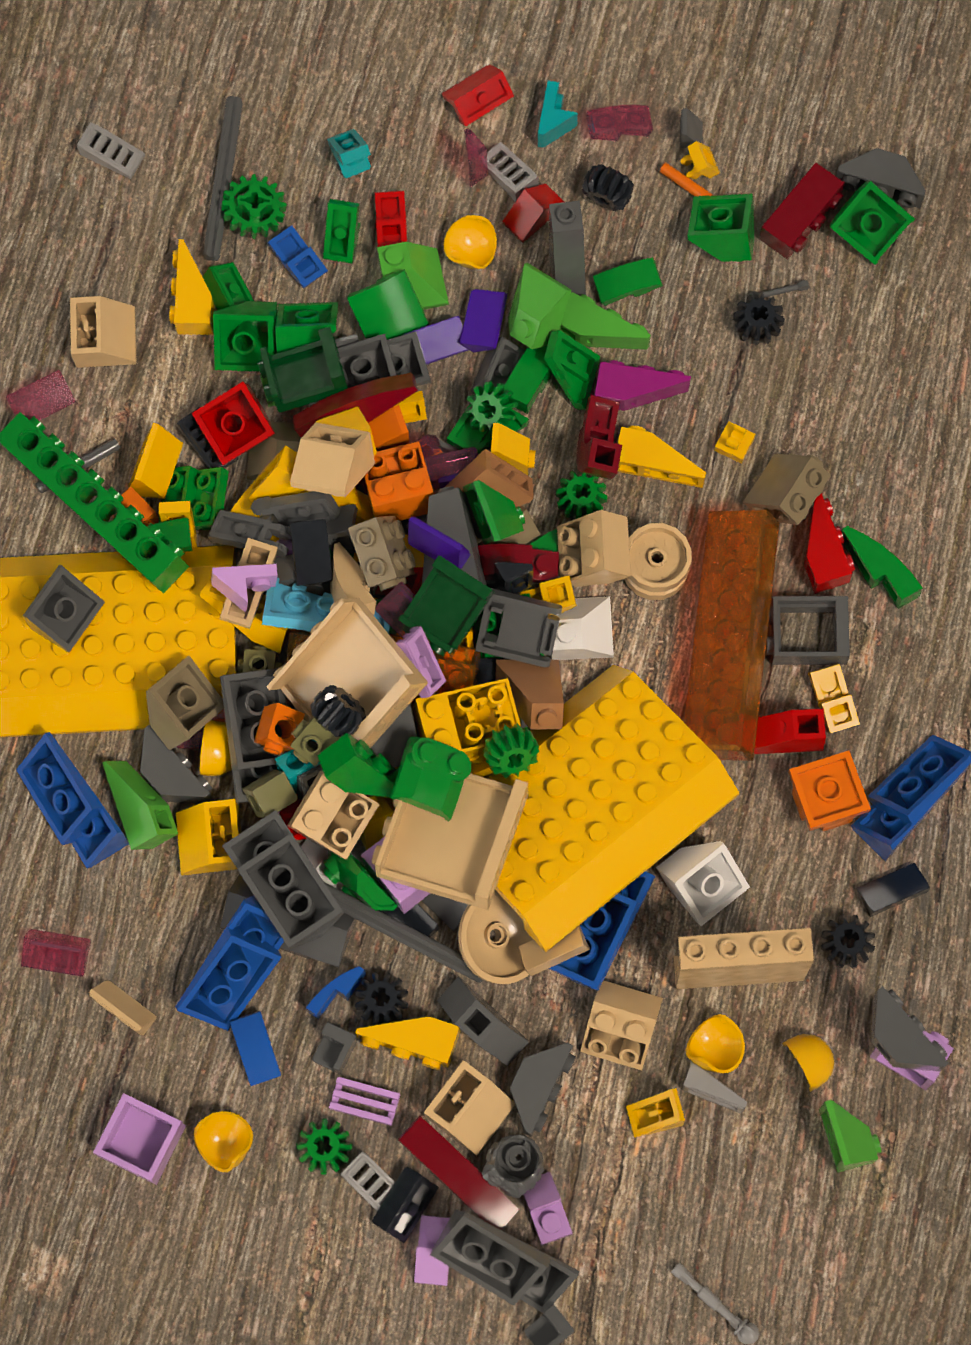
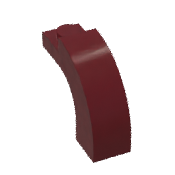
(596, 446)
(543, 561)

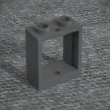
(810, 604)

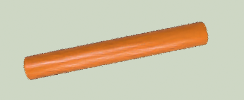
(683, 181)

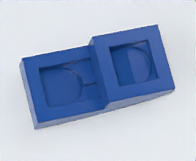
(297, 257)
(342, 985)
(255, 1048)

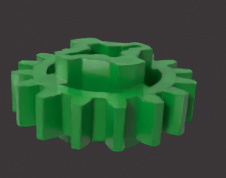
(258, 194)

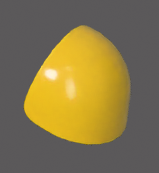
(471, 242)
(215, 750)
(716, 1045)
(813, 1057)
(223, 1140)

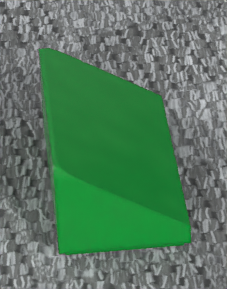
(226, 286)

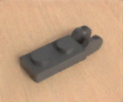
(296, 508)
(236, 528)

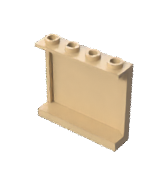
(355, 655)
(456, 856)
(743, 958)

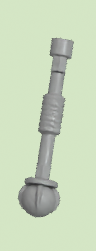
(745, 1331)

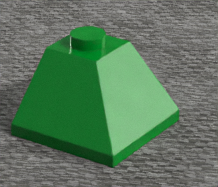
(723, 226)
(299, 323)
(241, 334)
(493, 512)

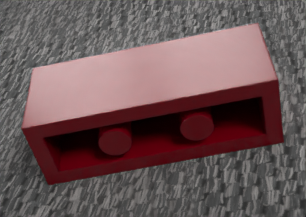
(802, 211)

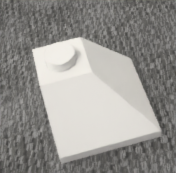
(585, 631)
(703, 879)

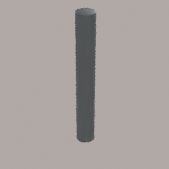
(90, 459)

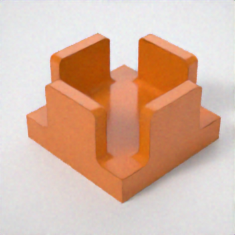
(828, 792)

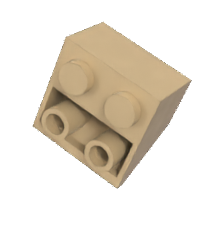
(102, 332)
(332, 459)
(594, 549)
(332, 816)
(621, 1025)
(469, 1108)

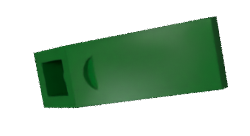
(356, 768)

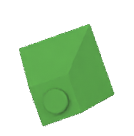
(422, 268)
(537, 307)
(848, 1138)

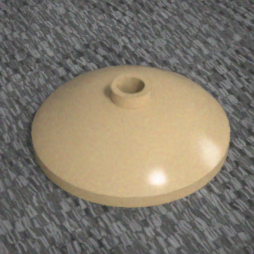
(498, 959)

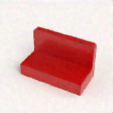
(478, 94)

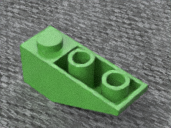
(601, 327)
(141, 809)

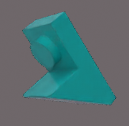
(554, 120)
(350, 153)

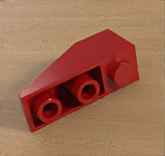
(825, 558)
(791, 732)

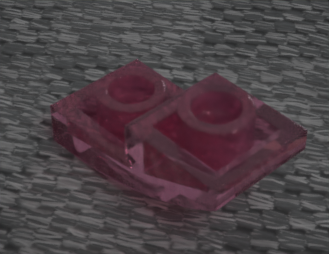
(613, 121)

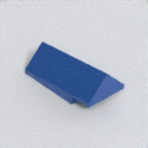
(911, 794)
(69, 803)
(605, 934)
(234, 967)

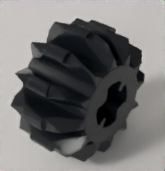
(607, 187)
(755, 309)
(337, 711)
(859, 946)
(392, 994)

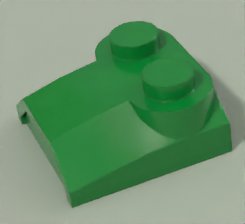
(871, 221)
(431, 776)
(357, 881)

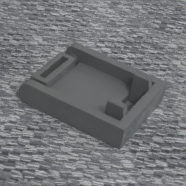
(524, 628)

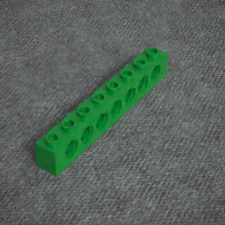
(160, 569)

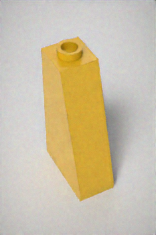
(275, 482)

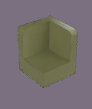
(270, 793)

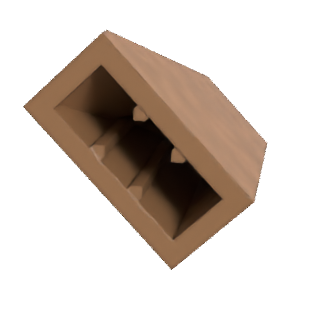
(497, 475)
(535, 692)

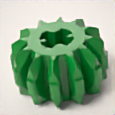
(494, 397)
(580, 485)
(511, 750)
(313, 1150)

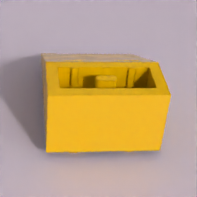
(467, 715)

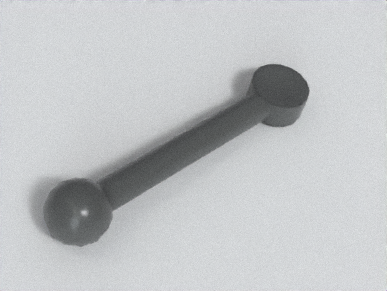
(801, 286)

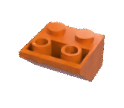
(399, 482)

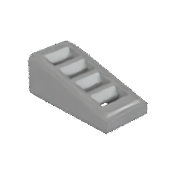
(105, 137)
(514, 191)
(705, 1086)
(355, 1166)

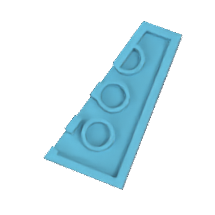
(299, 609)

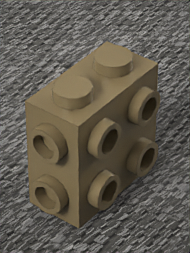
(788, 487)
(382, 552)

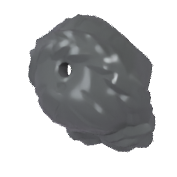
(507, 1172)

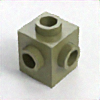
(258, 657)
(304, 747)

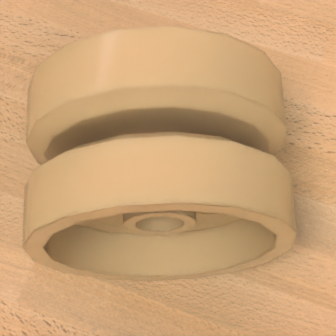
(661, 544)

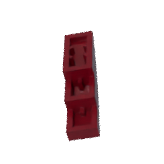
(371, 398)
(457, 1173)

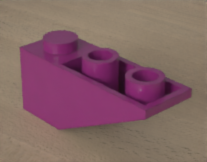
(638, 384)

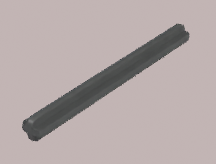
(222, 177)
(403, 933)

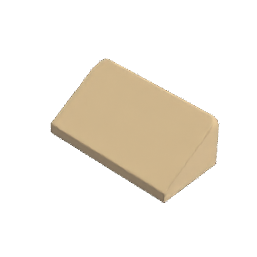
(537, 960)
(123, 1006)

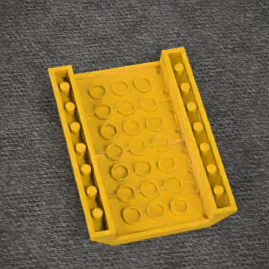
(120, 653)
(605, 803)

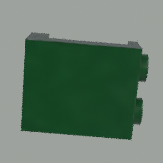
(303, 373)
(446, 606)

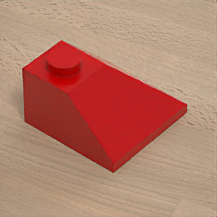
(234, 422)

